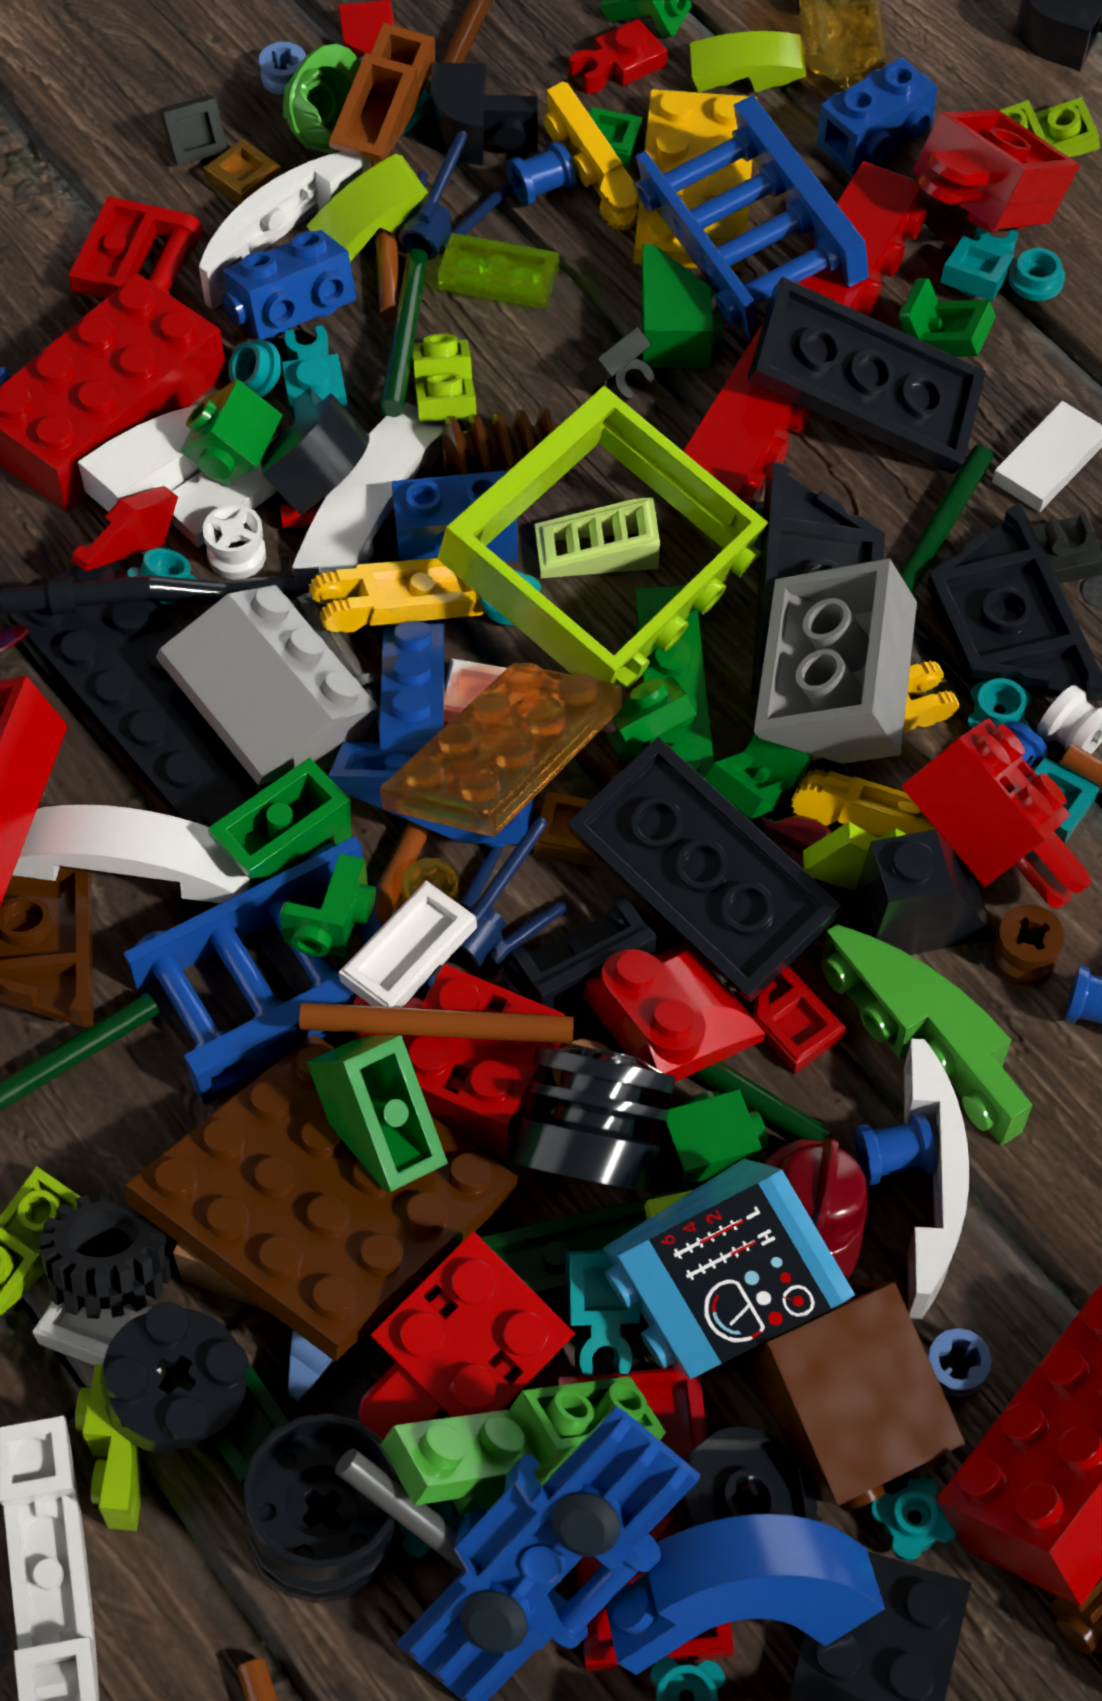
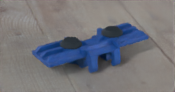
(520, 1549)

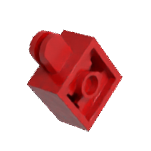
(993, 169)
(999, 812)
(476, 1083)
(462, 1342)

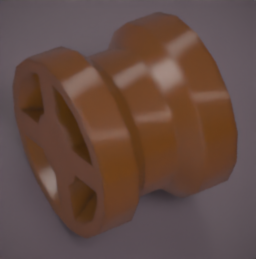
(1022, 961)

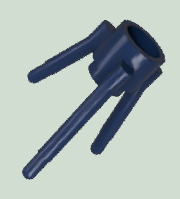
(429, 223)
(486, 939)

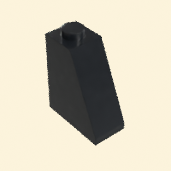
(919, 895)

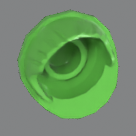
(318, 94)

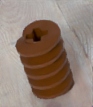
(493, 447)

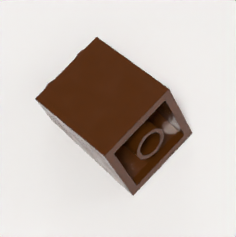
(856, 1396)

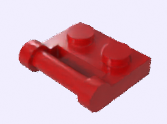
(122, 241)

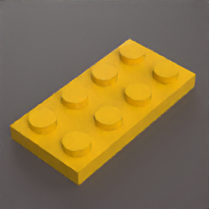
(678, 131)

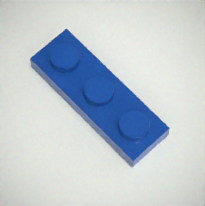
(411, 685)

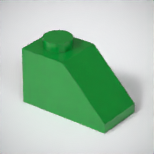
(676, 314)
(285, 822)
(379, 1108)

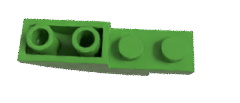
(910, 1001)
(471, 1454)

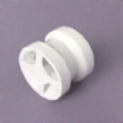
(223, 534)
(1072, 721)

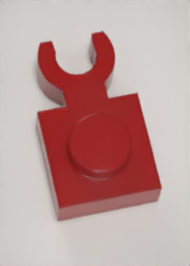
(621, 53)

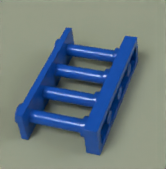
(780, 173)
(233, 1058)

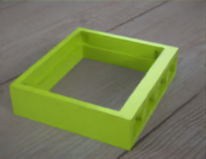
(659, 464)

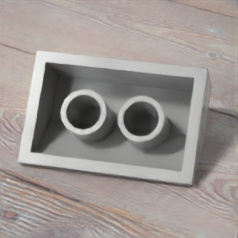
(838, 662)
(268, 684)

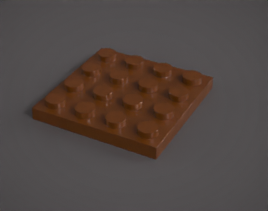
(299, 1219)

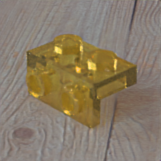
(843, 38)

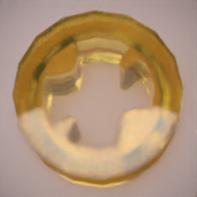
(431, 870)

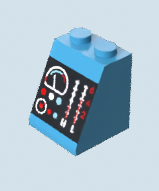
(725, 1269)

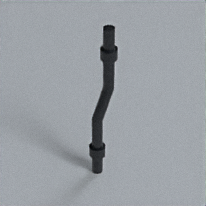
(65, 595)

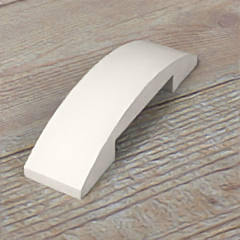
(273, 213)
(364, 499)
(133, 845)
(931, 1249)
(47, 1564)

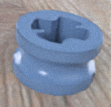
(277, 56)
(974, 1347)

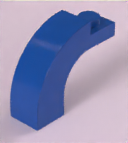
(743, 1571)

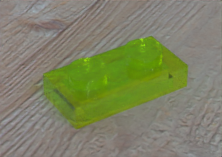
(498, 270)

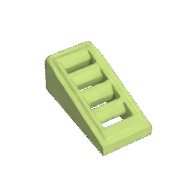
(615, 520)

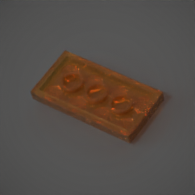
(502, 749)

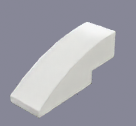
(139, 460)

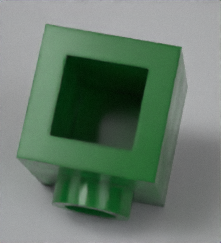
(230, 432)
(711, 1136)

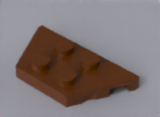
(48, 946)

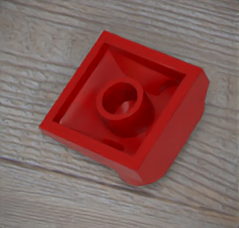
(670, 1010)

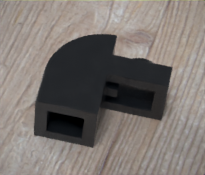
(1060, 29)
(489, 120)
(314, 451)

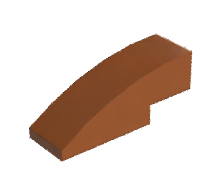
(384, 93)

